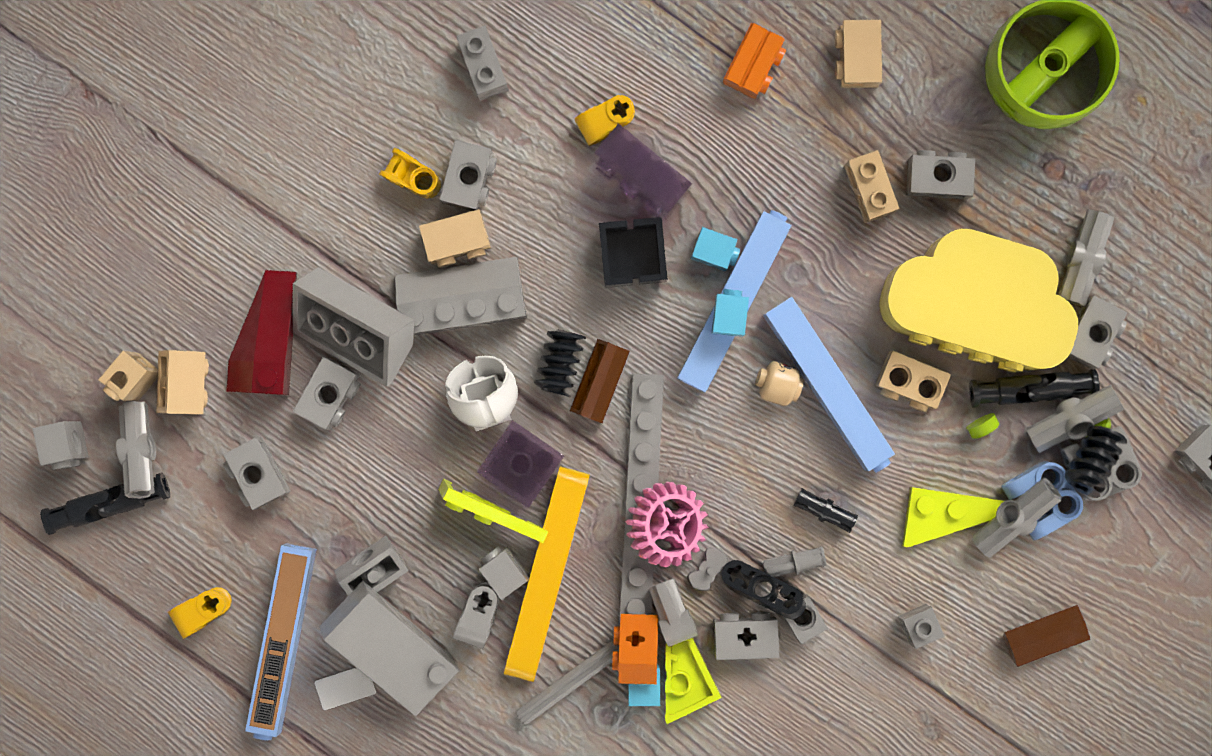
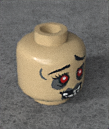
(779, 383)

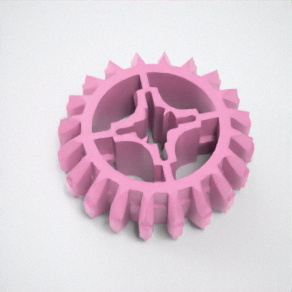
(682, 525)

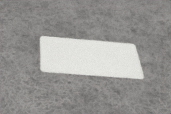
(344, 688)

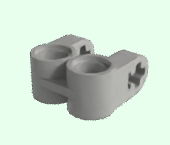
(1113, 485)
(476, 619)

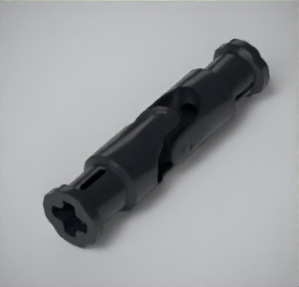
(1038, 388)
(83, 509)

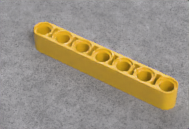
(546, 574)

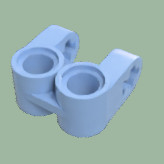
(1053, 518)

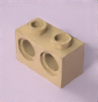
(871, 186)
(914, 374)

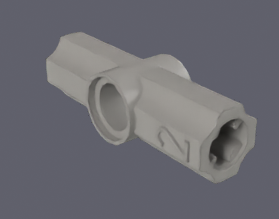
(1086, 257)
(1074, 418)
(136, 449)
(1016, 517)

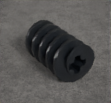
(559, 361)
(1092, 460)

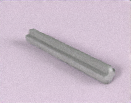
(567, 684)

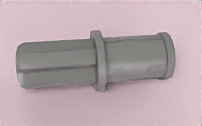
(795, 562)

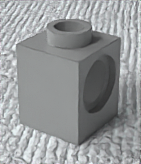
(921, 626)
(812, 627)

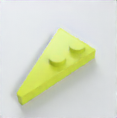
(487, 511)
(941, 513)
(687, 681)

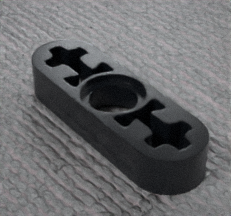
(740, 586)

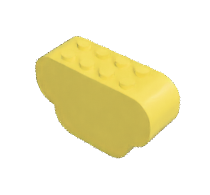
(983, 301)

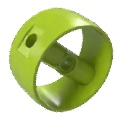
(1085, 31)

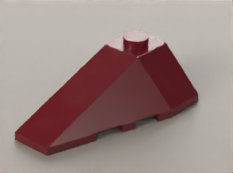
(265, 343)

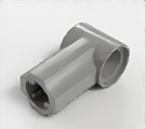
(675, 619)

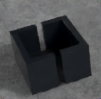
(633, 252)

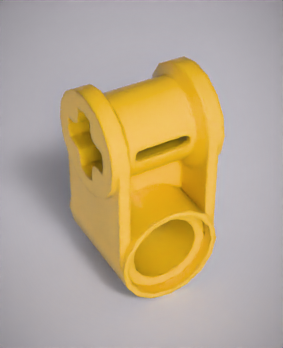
(599, 120)
(406, 171)
(197, 612)

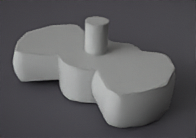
(713, 564)

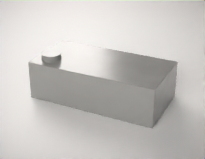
(388, 648)

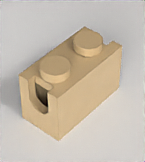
(859, 54)
(455, 238)
(129, 377)
(181, 382)

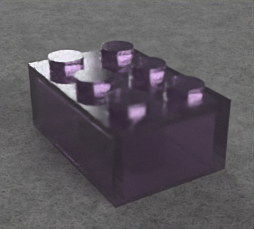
(641, 172)

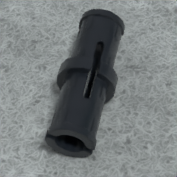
(825, 510)

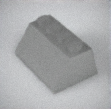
(462, 295)
(351, 325)

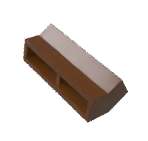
(599, 381)
(1046, 636)

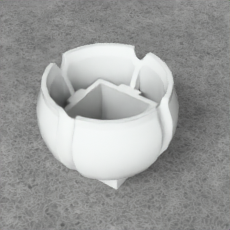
(482, 392)

